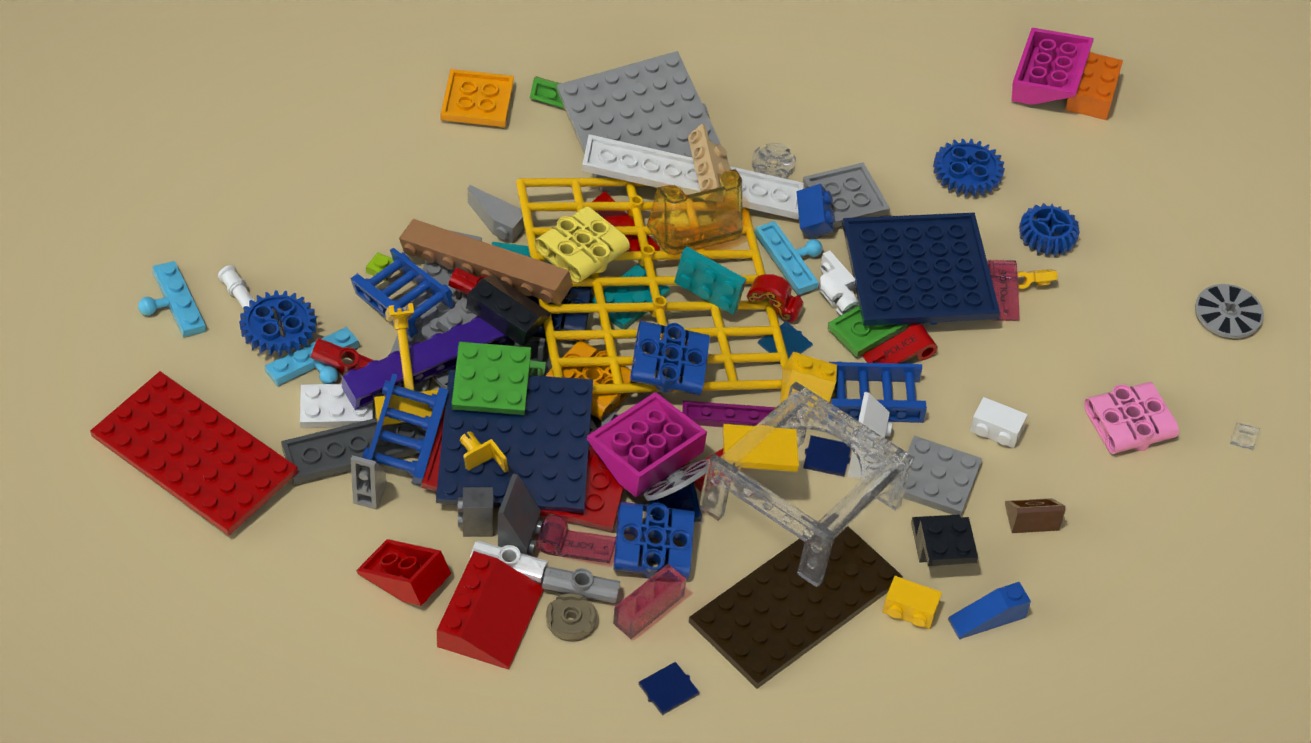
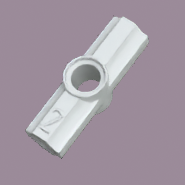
(525, 564)

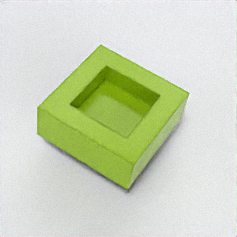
(378, 263)

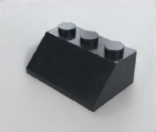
(506, 309)

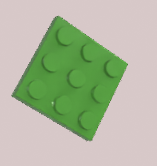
(491, 378)

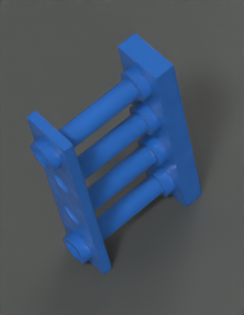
(379, 298)
(900, 410)
(429, 424)

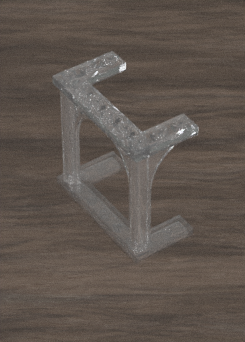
(884, 483)

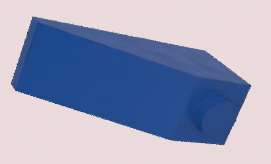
(991, 611)

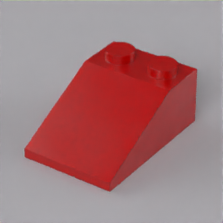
(406, 570)

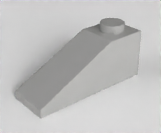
(499, 216)
(367, 482)

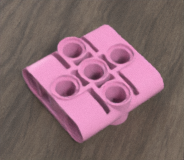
(1131, 417)

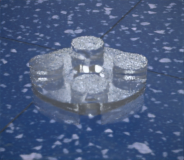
(773, 151)

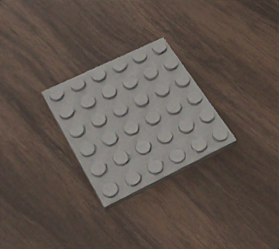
(638, 105)

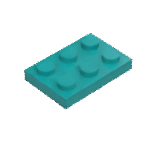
(710, 280)
(629, 294)

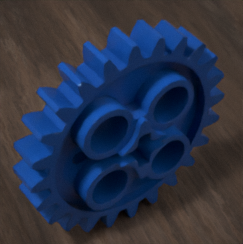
(968, 167)
(262, 329)

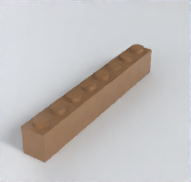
(483, 259)

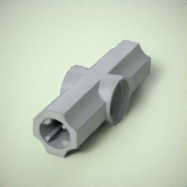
(591, 587)

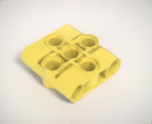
(582, 244)

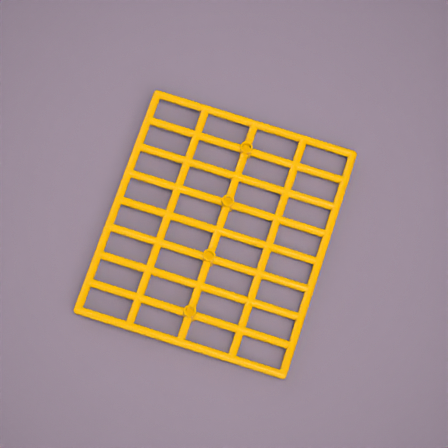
(659, 303)

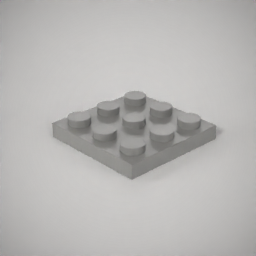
(852, 192)
(940, 476)

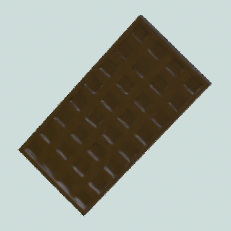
(781, 616)

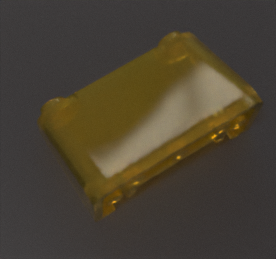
(698, 218)

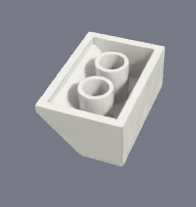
(876, 418)

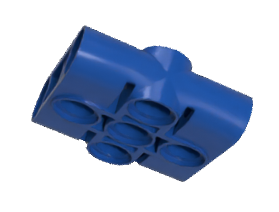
(694, 350)
(630, 522)

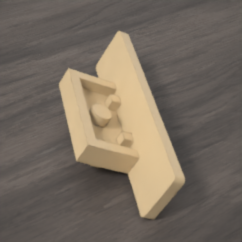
(708, 158)

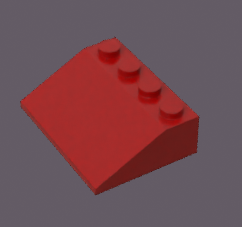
(489, 611)

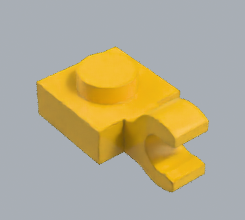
(1042, 277)

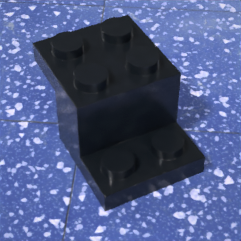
(944, 540)

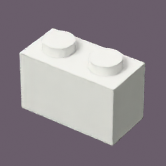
(998, 422)

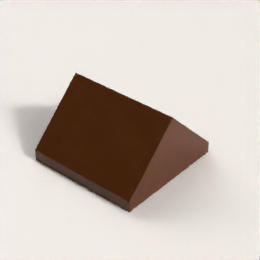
(1034, 515)

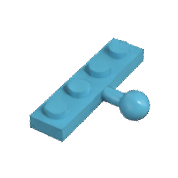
(788, 258)
(176, 297)
(300, 361)

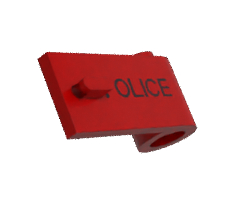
(904, 346)

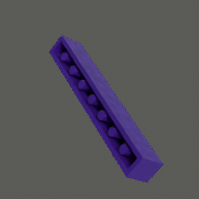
(427, 360)

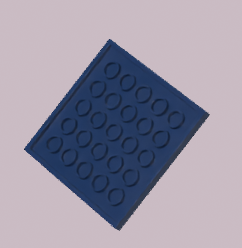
(920, 269)
(541, 447)

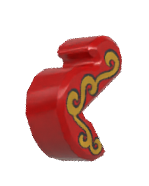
(778, 293)

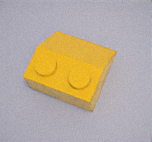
(811, 373)

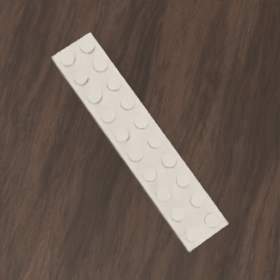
(664, 168)

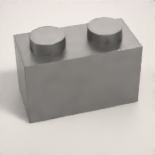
(476, 511)

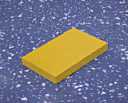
(775, 452)

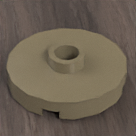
(571, 606)

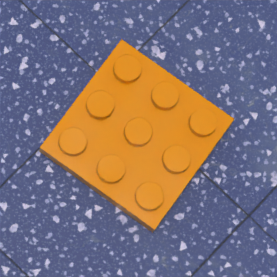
(477, 98)

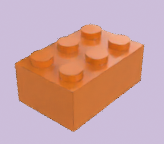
(1096, 87)

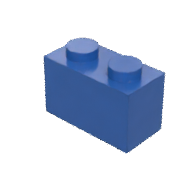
(815, 211)

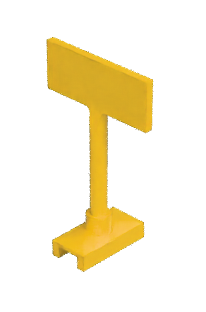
(400, 321)

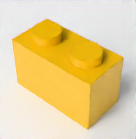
(912, 602)

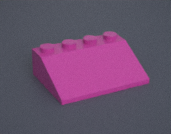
(1050, 66)
(647, 443)

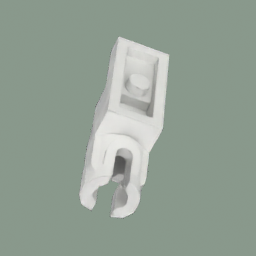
(837, 284)

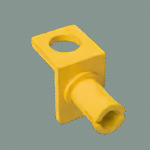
(480, 453)

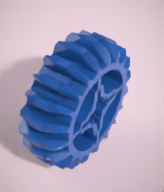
(1049, 229)

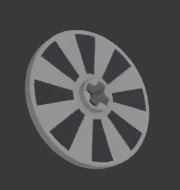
(1229, 311)
(677, 480)

